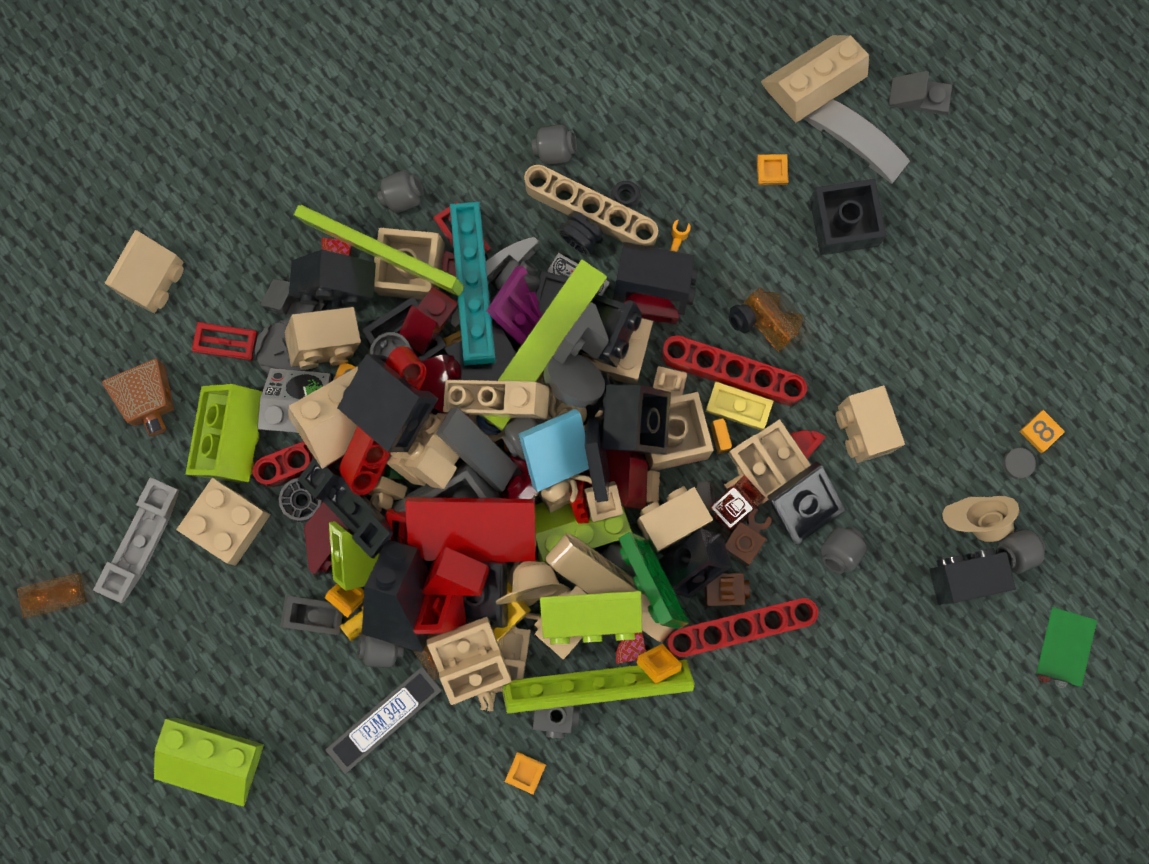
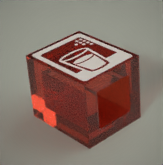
(737, 502)

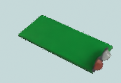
(1066, 648)

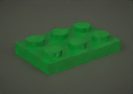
(652, 581)

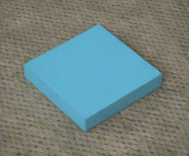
(555, 450)

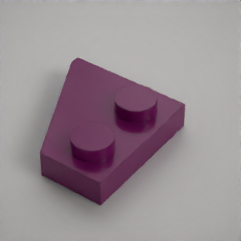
(516, 307)

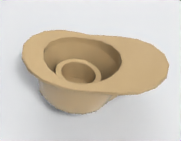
(985, 517)
(533, 581)

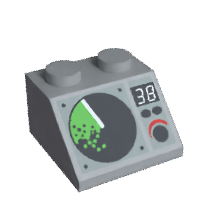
(283, 389)

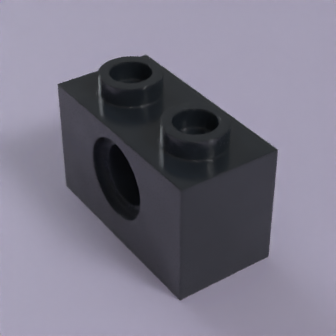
(695, 562)

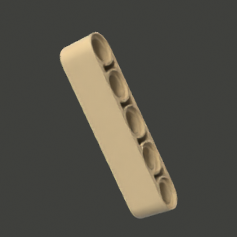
(583, 196)
(599, 575)

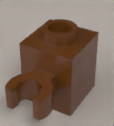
(745, 539)
(727, 590)

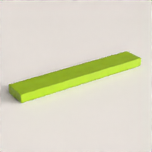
(379, 250)
(552, 329)
(590, 687)

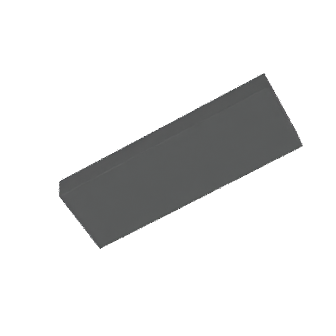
(476, 449)

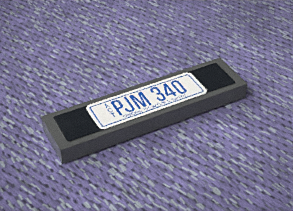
(383, 720)

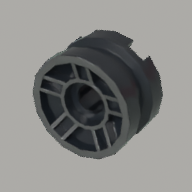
(580, 233)
(288, 502)

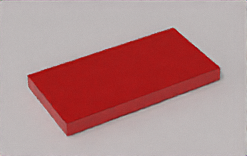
(474, 527)

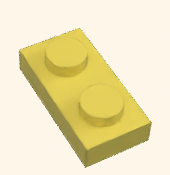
(739, 406)

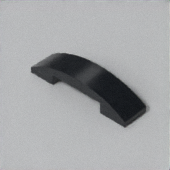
(354, 510)

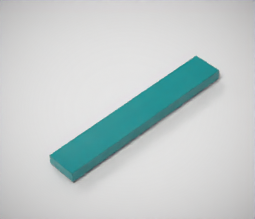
(472, 273)

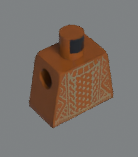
(142, 395)

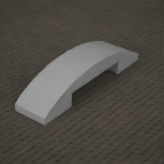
(860, 137)
(518, 251)
(139, 542)

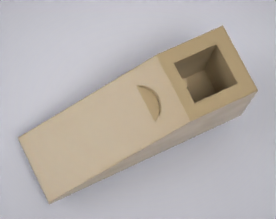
(497, 398)

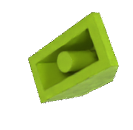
(349, 561)

